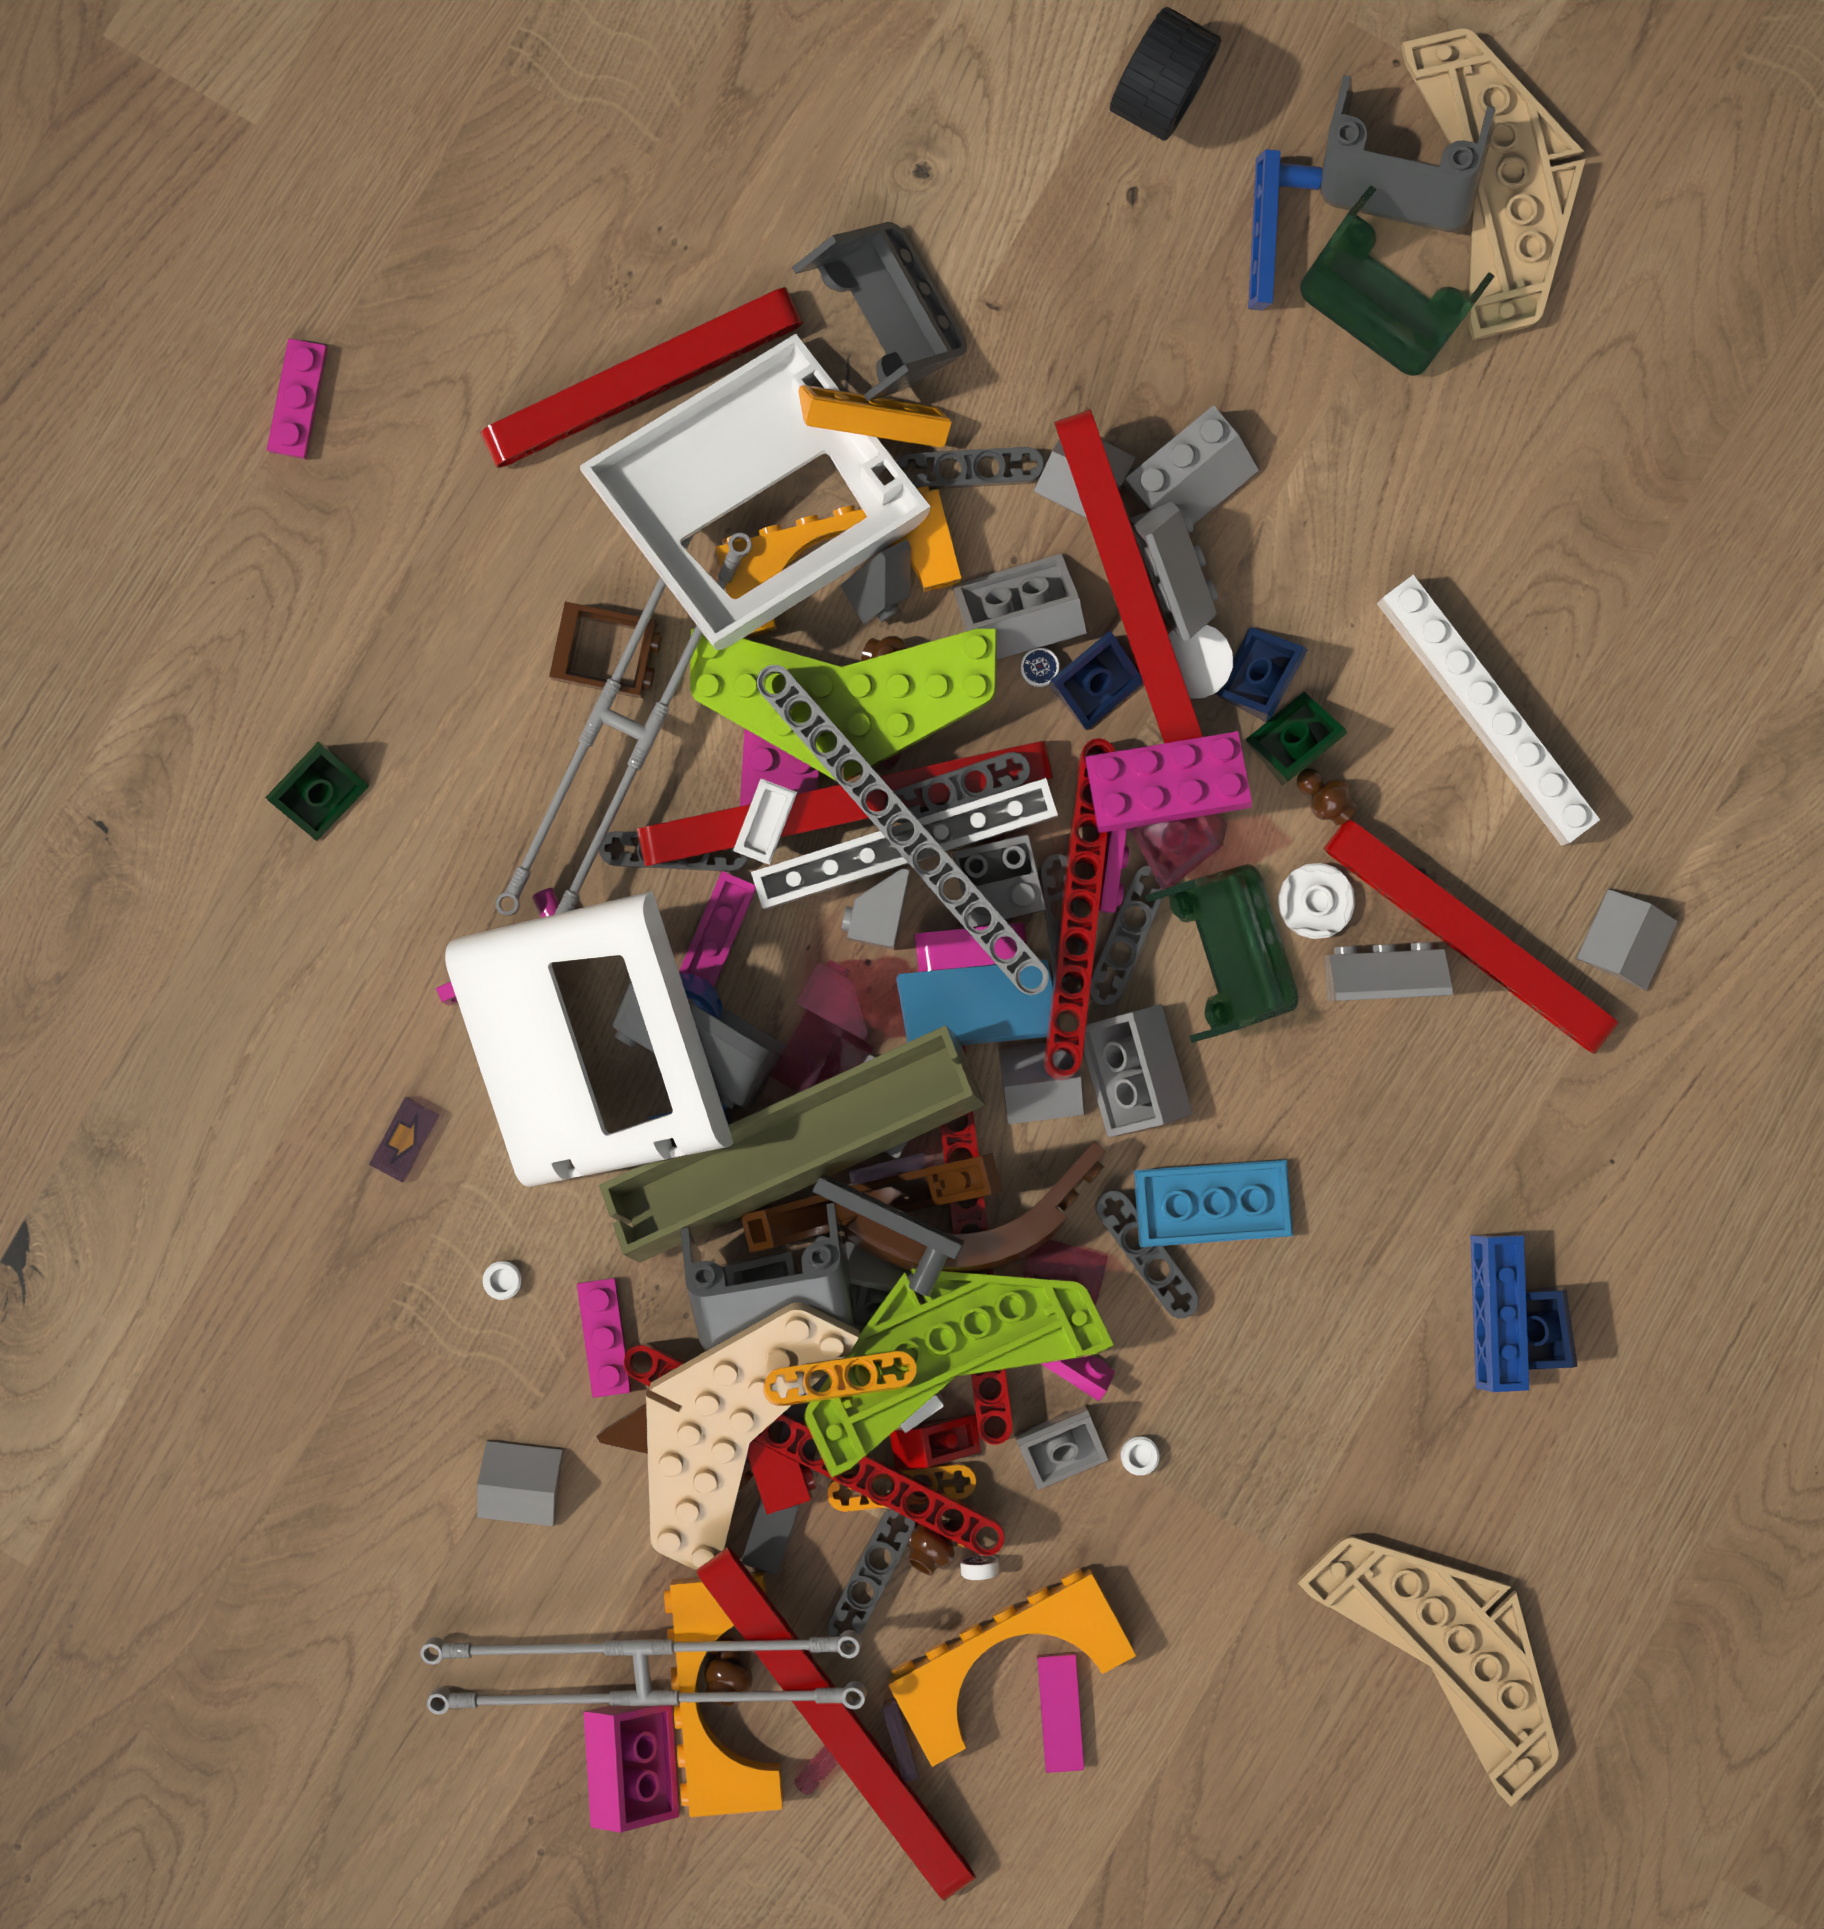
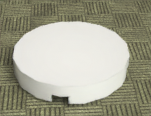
(1203, 661)
(1316, 901)

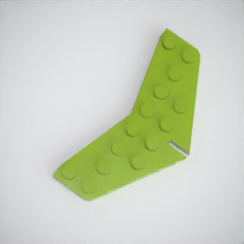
(874, 703)
(960, 1330)

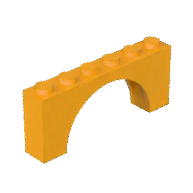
(778, 548)
(1070, 1611)
(715, 1775)

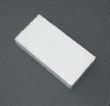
(765, 821)

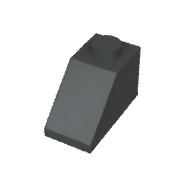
(881, 584)

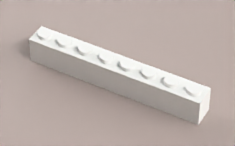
(1488, 711)
(876, 854)

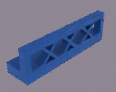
(1499, 1313)

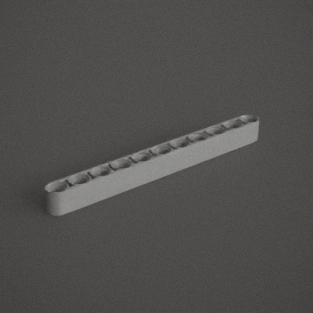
(886, 819)

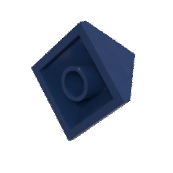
(1262, 673)
(1096, 681)
(1549, 1329)

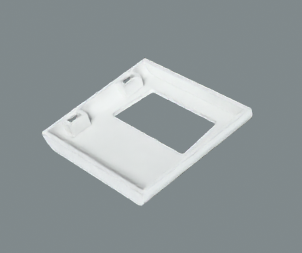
(726, 451)
(533, 1056)

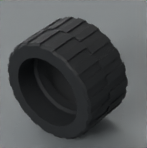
(1165, 73)

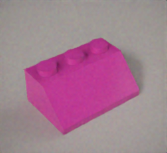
(630, 1766)

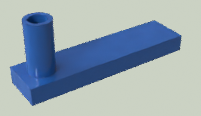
(1268, 178)

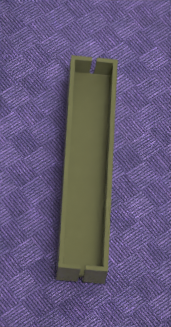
(795, 1144)

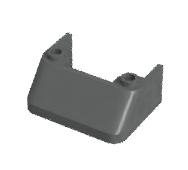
(1405, 188)
(895, 299)
(735, 1061)
(727, 1310)

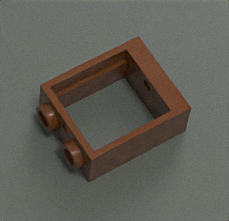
(567, 642)

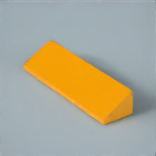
(873, 418)

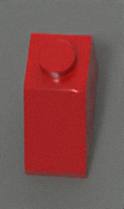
(935, 1442)
(779, 1478)

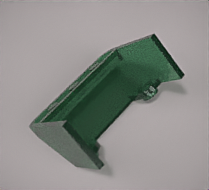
(1377, 303)
(1239, 945)

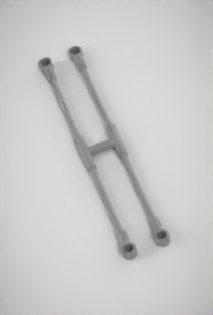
(603, 714)
(644, 1694)

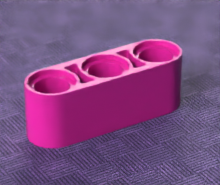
(960, 950)

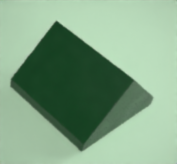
(1295, 737)
(317, 791)

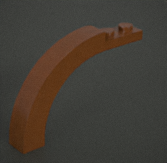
(905, 1191)
(992, 1247)

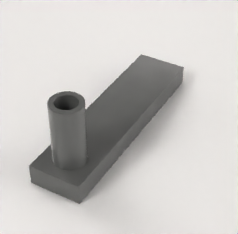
(938, 1242)

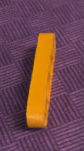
(840, 1382)
(948, 1473)

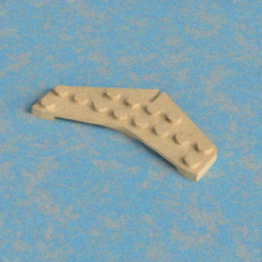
(1520, 198)
(710, 1414)
(1476, 1656)

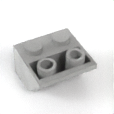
(1005, 877)

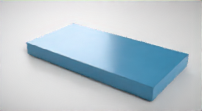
(975, 1004)
(1213, 1203)

